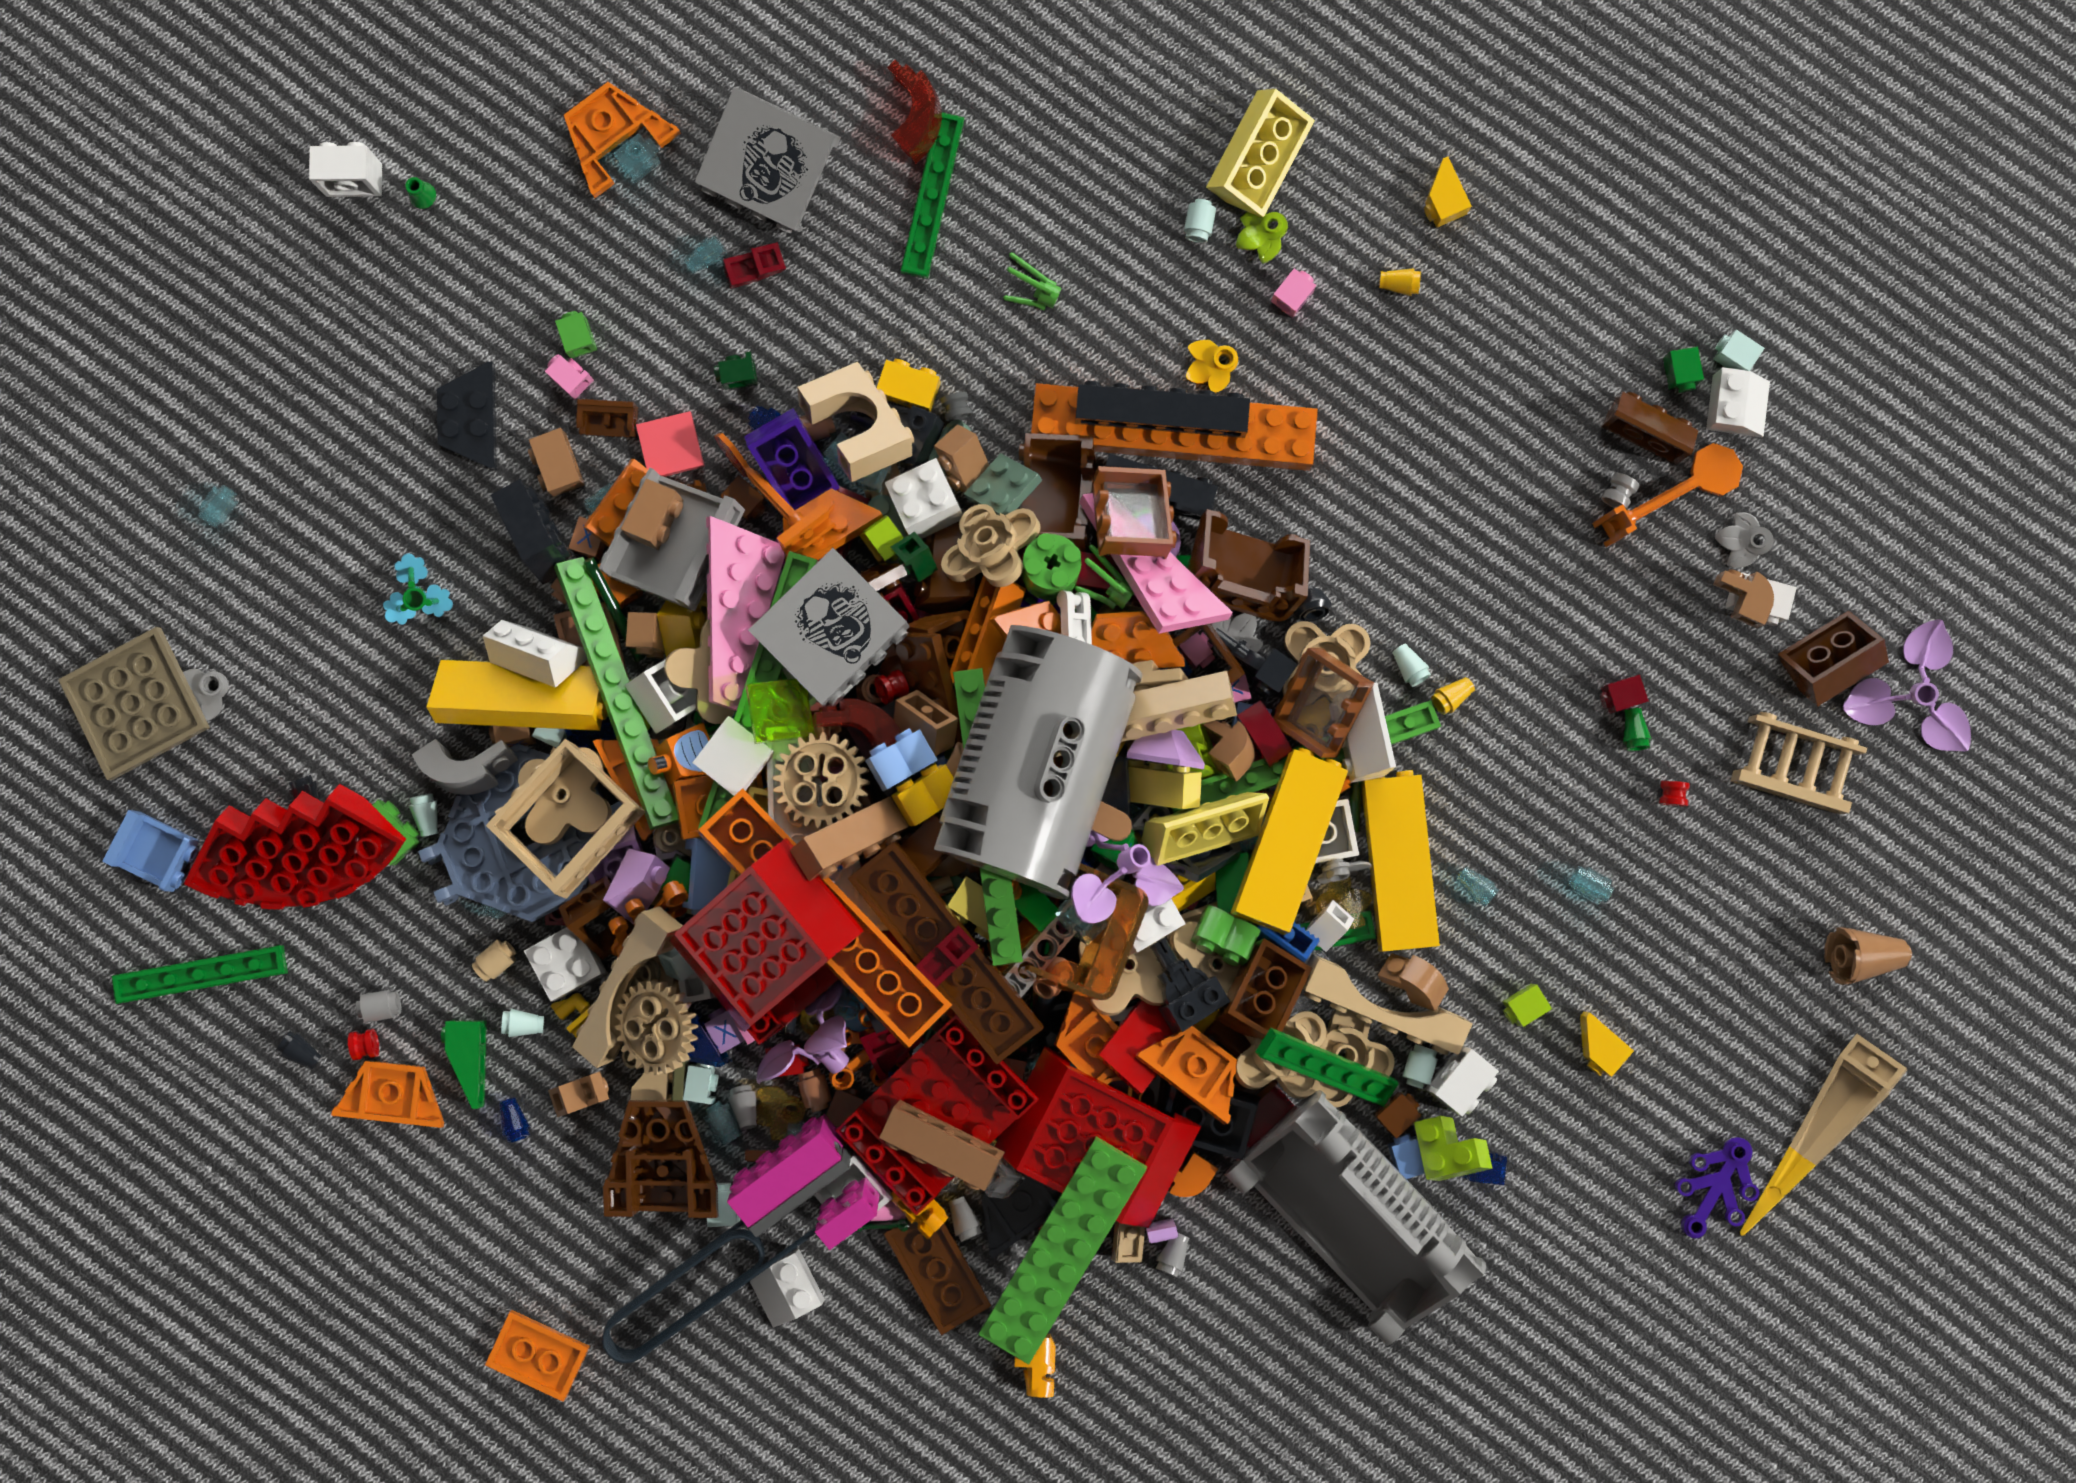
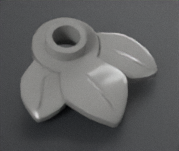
(1740, 540)
(1240, 628)
(200, 684)
(1339, 870)

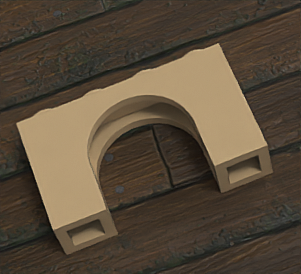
(855, 391)

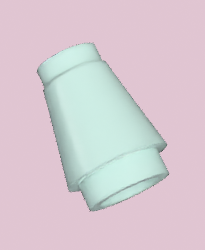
(1411, 665)
(425, 813)
(521, 1023)

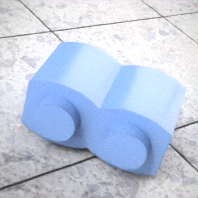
(901, 759)

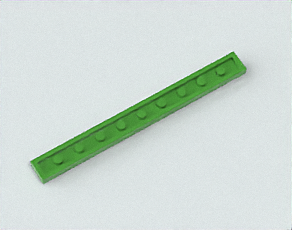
(763, 669)
(611, 682)
(1400, 725)
(996, 889)

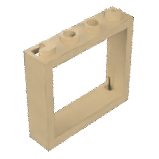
(594, 850)

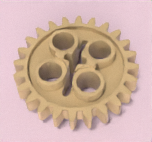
(794, 780)
(656, 1027)

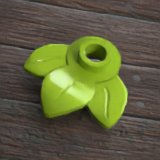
(1259, 236)

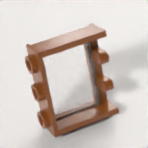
(1133, 512)
(1322, 702)

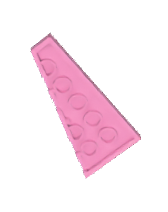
(1166, 588)
(739, 593)

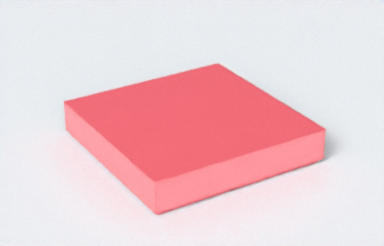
(670, 444)

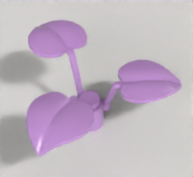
(1948, 725)
(1096, 902)
(824, 1042)

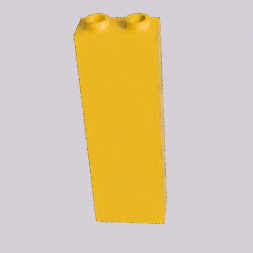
(499, 697)
(1289, 841)
(1400, 862)

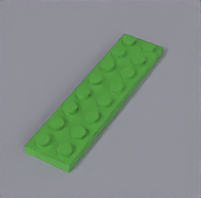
(1062, 1250)

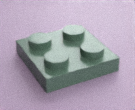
(1003, 485)

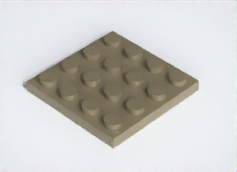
(133, 703)

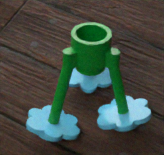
(404, 607)

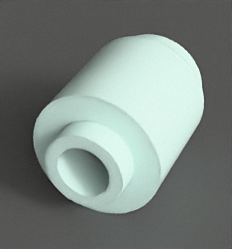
(1199, 221)
(1420, 1066)

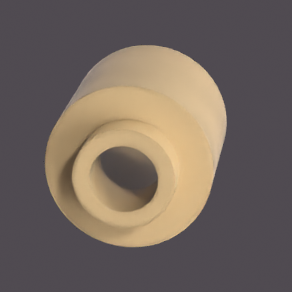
(494, 960)

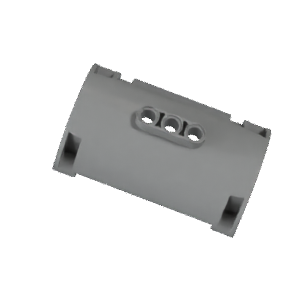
(997, 797)
(1358, 1215)

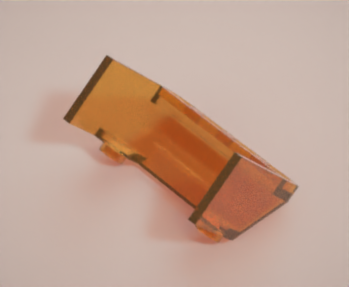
(1108, 953)

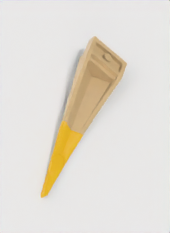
(1850, 1093)

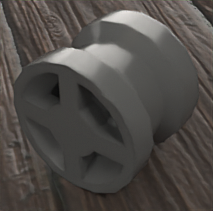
(956, 406)

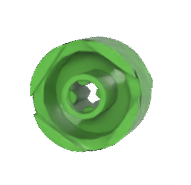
(1054, 551)

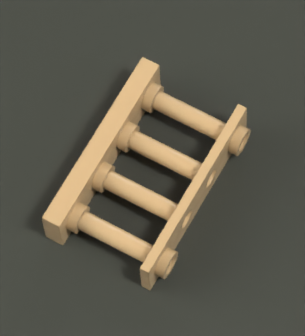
(1805, 791)

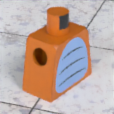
(678, 753)

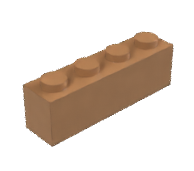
(849, 838)
(941, 1145)

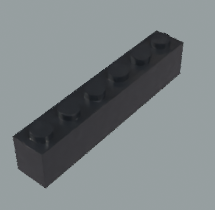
(1162, 410)

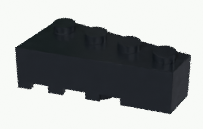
(1188, 495)

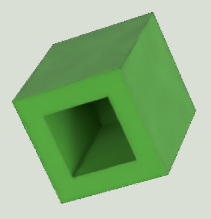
(575, 334)

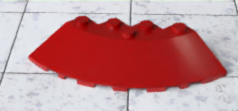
(295, 853)

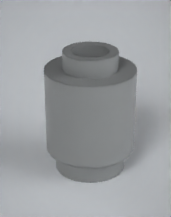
(378, 1006)

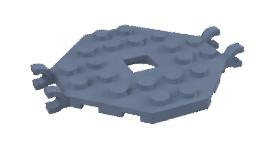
(485, 867)

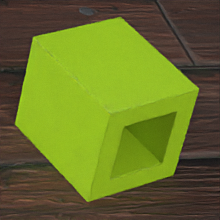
(882, 536)
(1526, 1005)

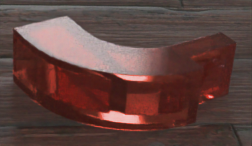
(924, 121)
(863, 716)

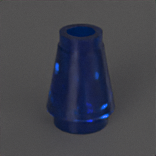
(513, 1121)

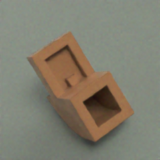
(1754, 594)
(1233, 748)
(1419, 979)
(579, 1094)

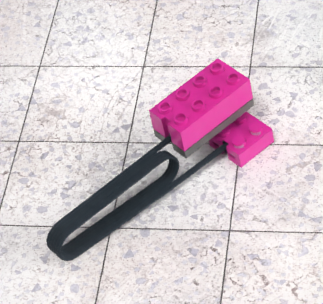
(761, 1199)

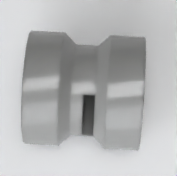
(1620, 490)

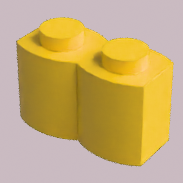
(925, 795)

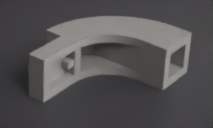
(464, 776)

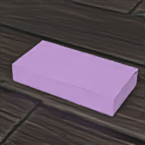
(1162, 1231)

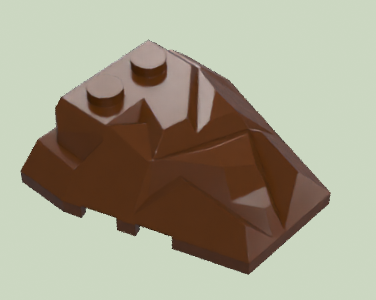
(660, 1163)

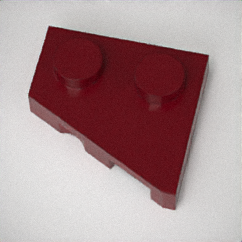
(884, 1050)

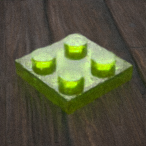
(779, 711)

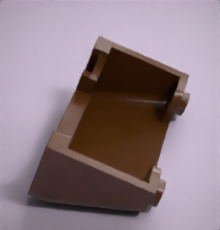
(1066, 473)
(1250, 572)

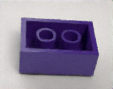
(791, 459)

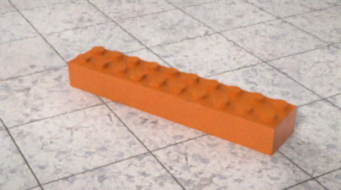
(1275, 435)
(866, 966)

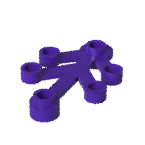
(1719, 1184)

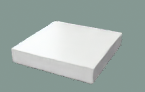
(733, 757)

